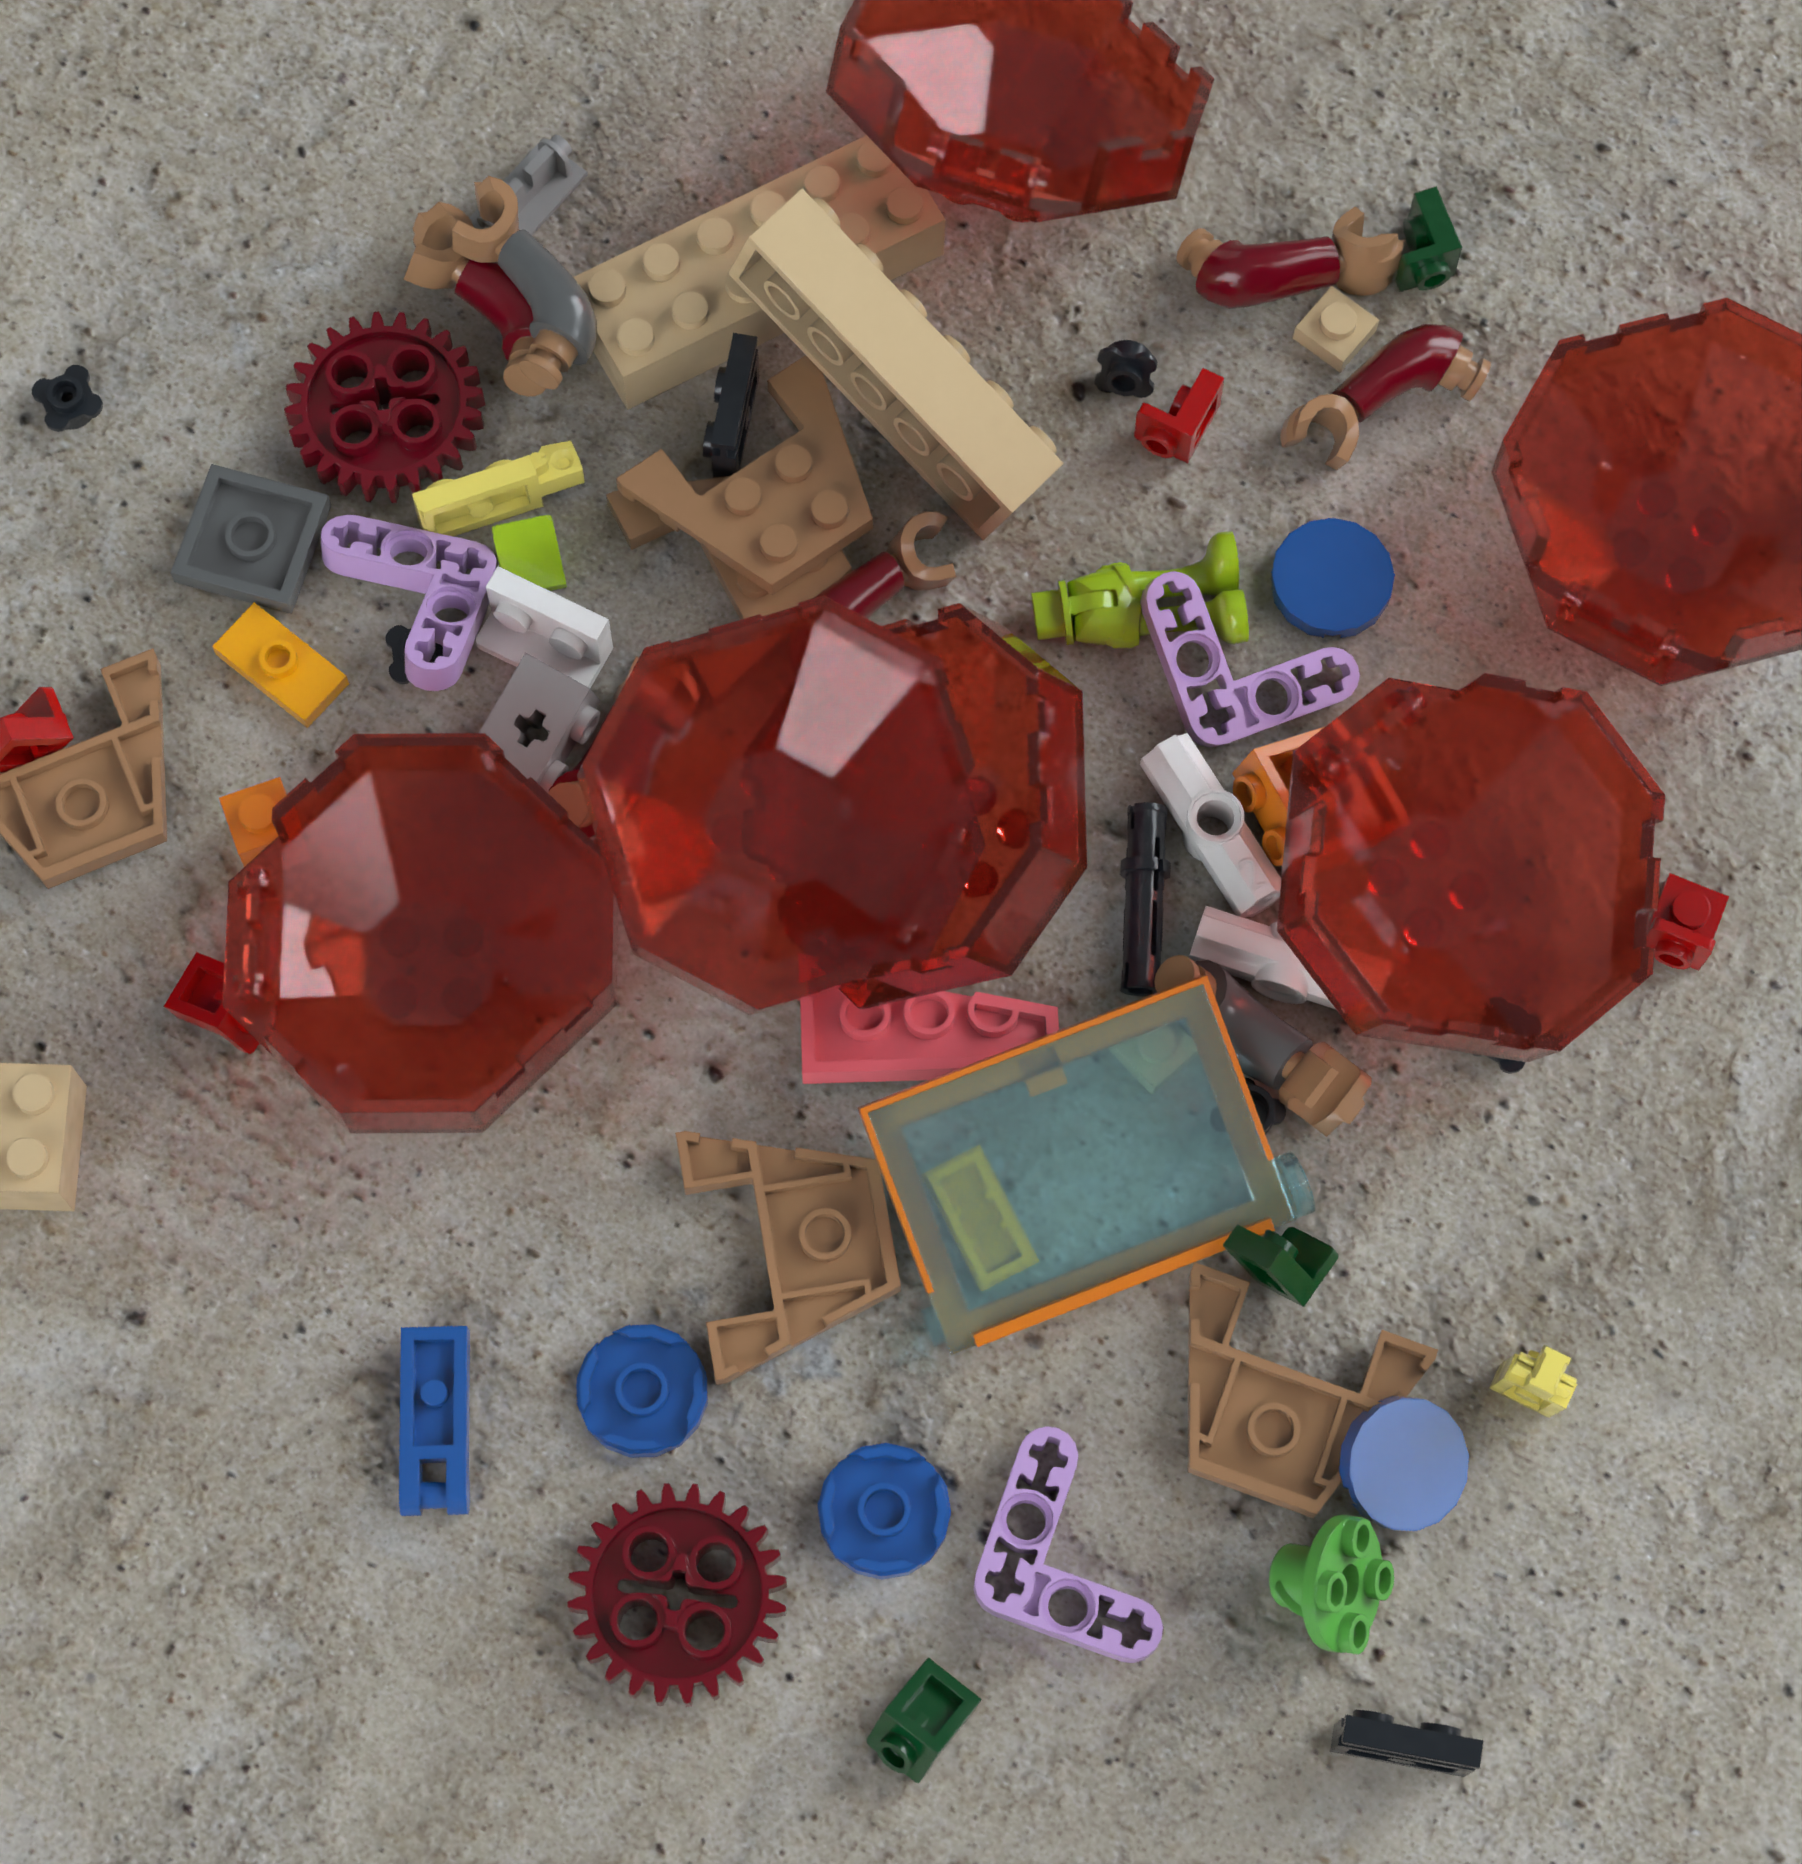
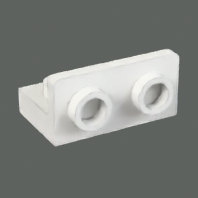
(543, 626)

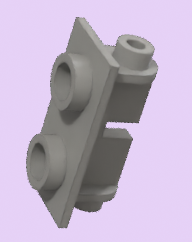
(541, 183)

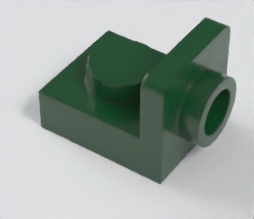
(1432, 244)
(1286, 1263)
(922, 1720)

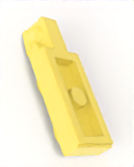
(498, 490)
(1536, 1380)

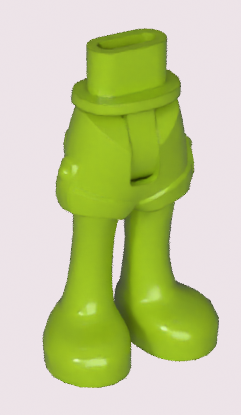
(1108, 608)

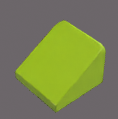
(531, 551)

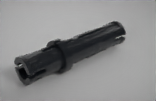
(1145, 877)

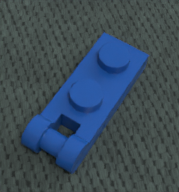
(434, 1418)

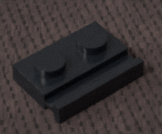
(735, 396)
(1427, 1748)

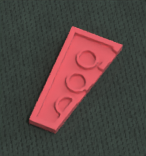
(912, 1036)

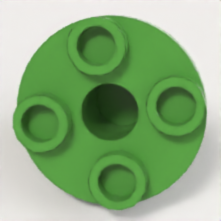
(1334, 1583)

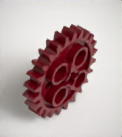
(382, 358)
(689, 1533)

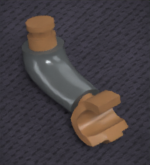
(562, 314)
(1310, 1078)

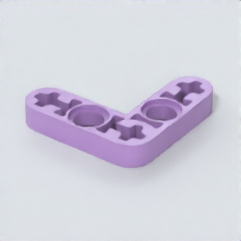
(442, 587)
(1237, 695)
(1043, 1581)

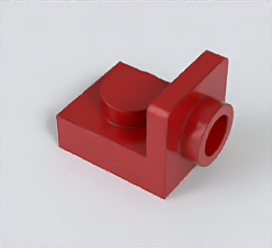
(1181, 429)
(33, 730)
(1685, 923)
(200, 1002)

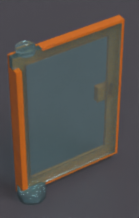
(1079, 1165)

